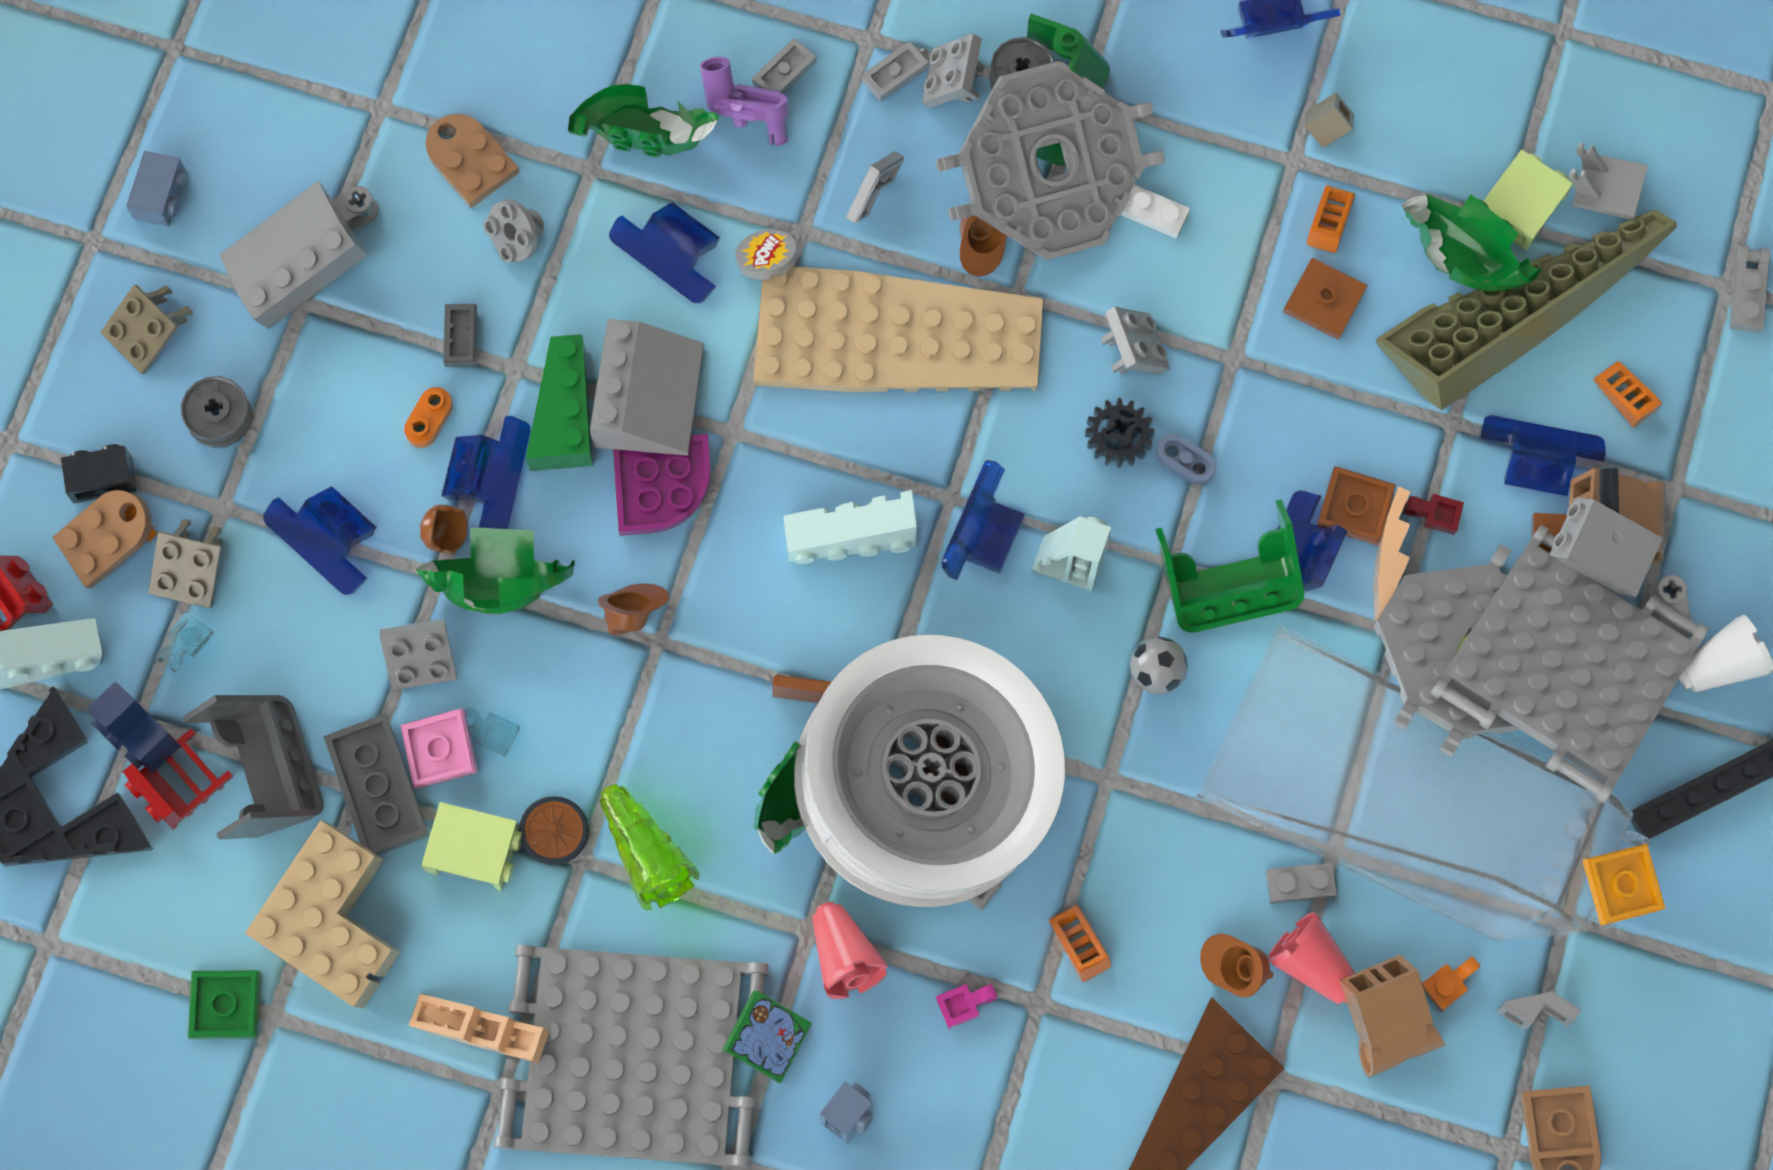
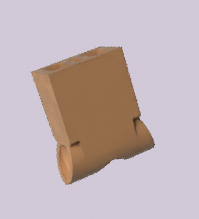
(1637, 500)
(1390, 1014)

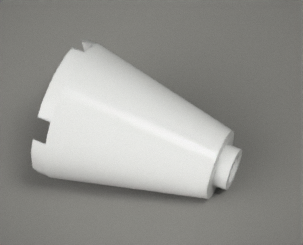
(1728, 658)

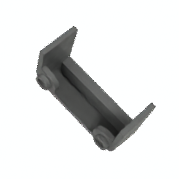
(272, 758)

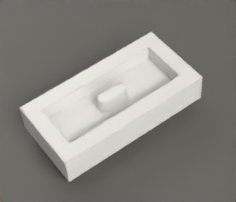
(1155, 211)

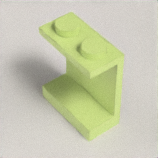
(1527, 196)
(472, 845)

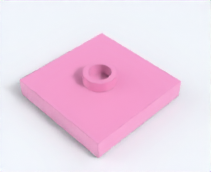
(439, 748)

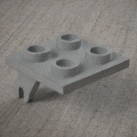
(1607, 184)

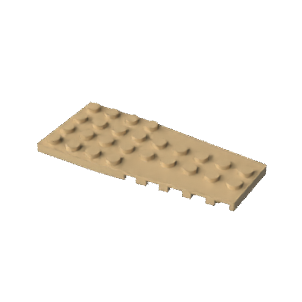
(892, 334)

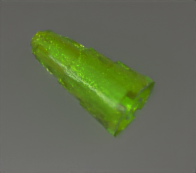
(648, 854)

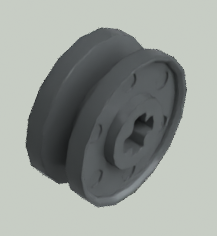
(1016, 56)
(199, 408)

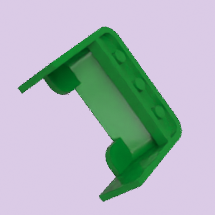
(1083, 61)
(1236, 589)

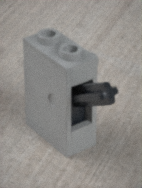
(1604, 542)

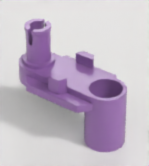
(743, 101)

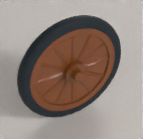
(554, 830)

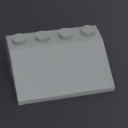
(292, 256)
(645, 389)

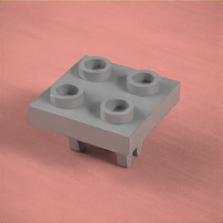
(953, 71)
(1136, 340)
(418, 654)

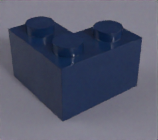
(130, 726)

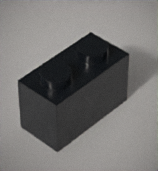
(97, 472)

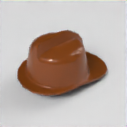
(980, 246)
(631, 606)
(1234, 965)

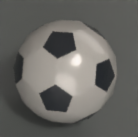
(1158, 665)

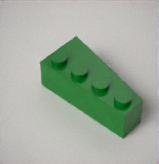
(562, 413)

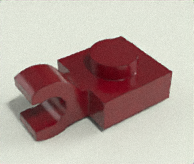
(1439, 513)

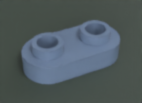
(1187, 458)

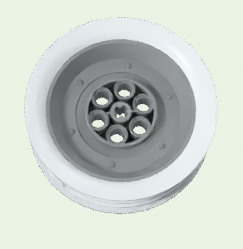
(993, 728)

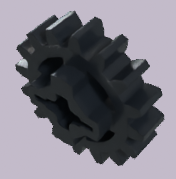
(1126, 421)

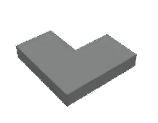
(878, 176)

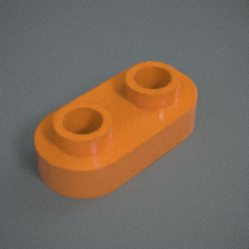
(428, 415)

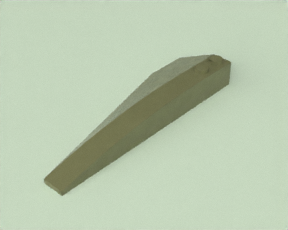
(1480, 333)

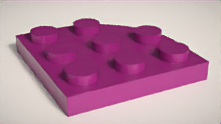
(660, 488)

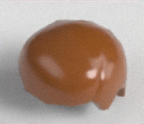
(443, 528)

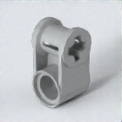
(349, 208)
(1678, 601)

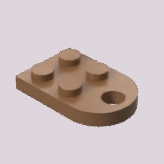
(469, 160)
(103, 536)
(1561, 1128)

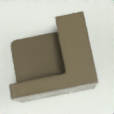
(1329, 120)

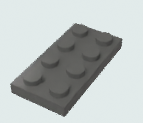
(376, 785)

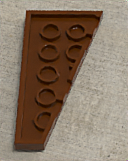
(1209, 1090)

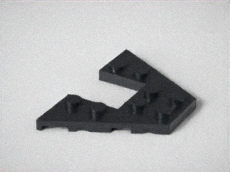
(26, 822)

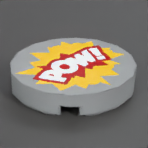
(766, 254)

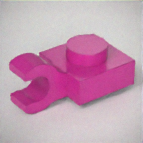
(960, 1005)

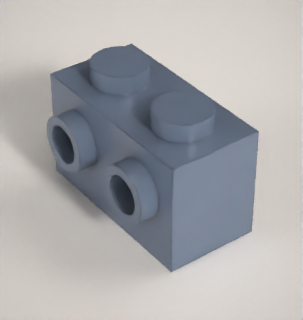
(848, 1112)

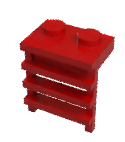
(19, 591)
(162, 798)

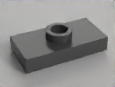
(460, 335)

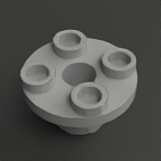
(513, 230)

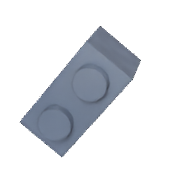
(157, 188)

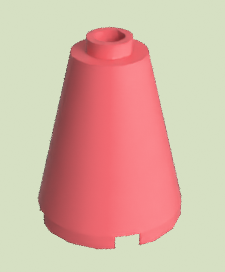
(845, 953)
(1312, 958)

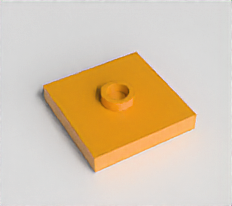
(1623, 884)

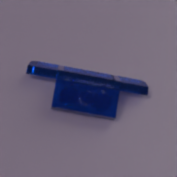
(1274, 16)
(669, 248)
(1541, 454)
(489, 471)
(985, 527)
(323, 535)
(1314, 545)

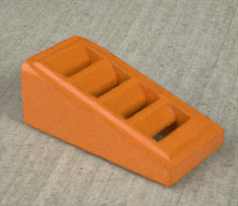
(1325, 236)
(1626, 407)
(1094, 966)

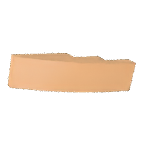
(1389, 562)
(479, 1028)

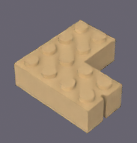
(309, 920)

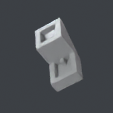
(1526, 1009)

